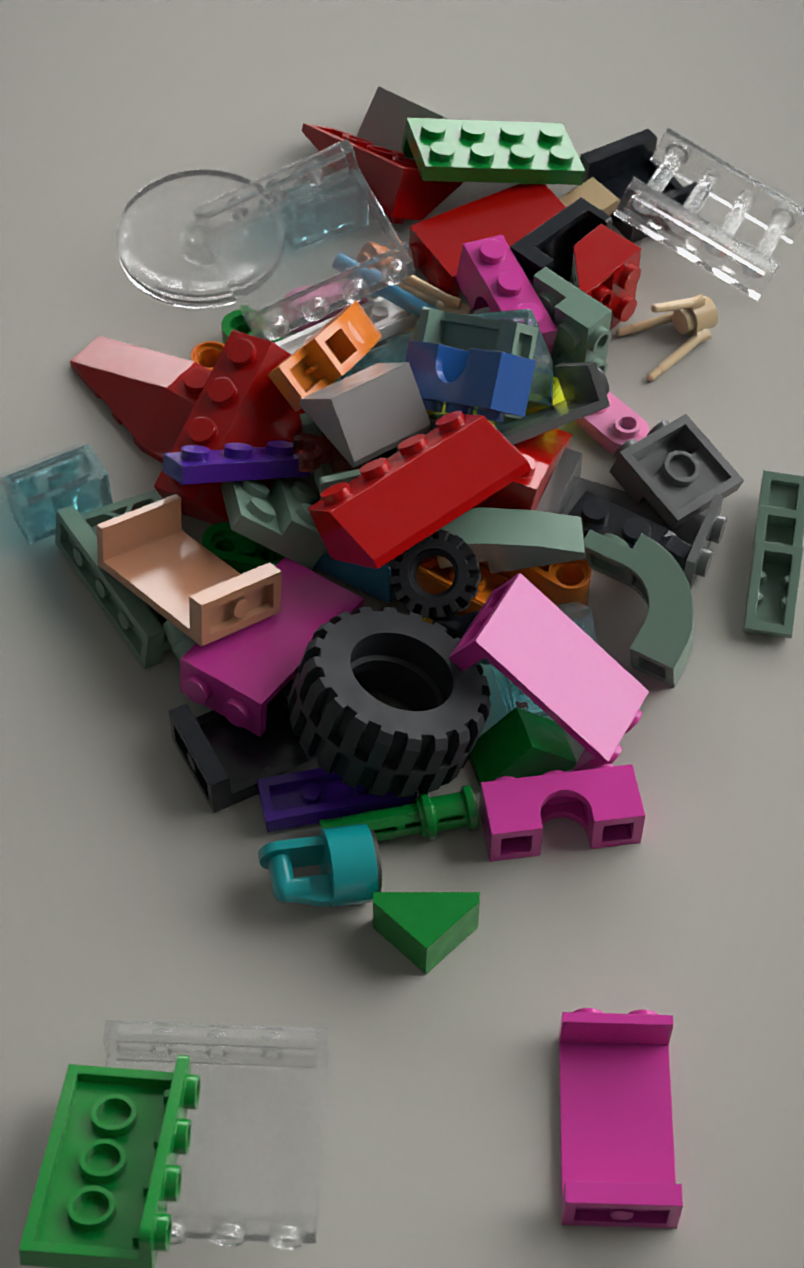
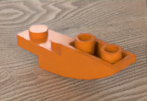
(326, 355)

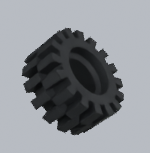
(452, 600)

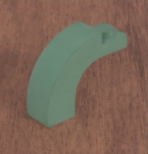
(649, 569)

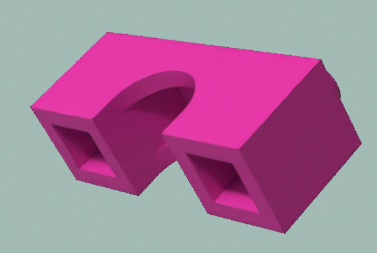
(495, 280)
(599, 799)

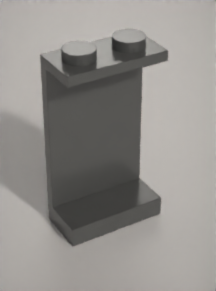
(584, 393)
(567, 488)

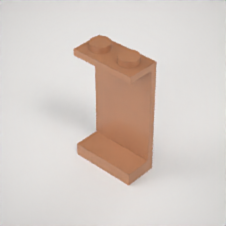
(182, 576)

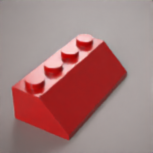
(233, 407)
(416, 490)

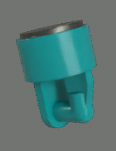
(346, 861)

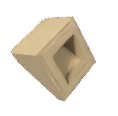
(593, 193)

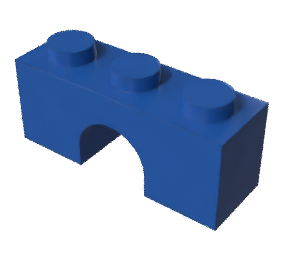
(471, 379)

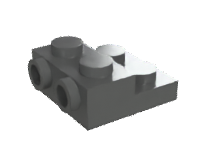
(674, 470)

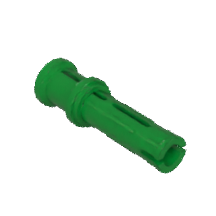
(424, 816)

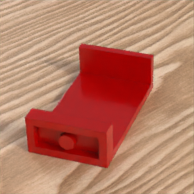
(510, 212)

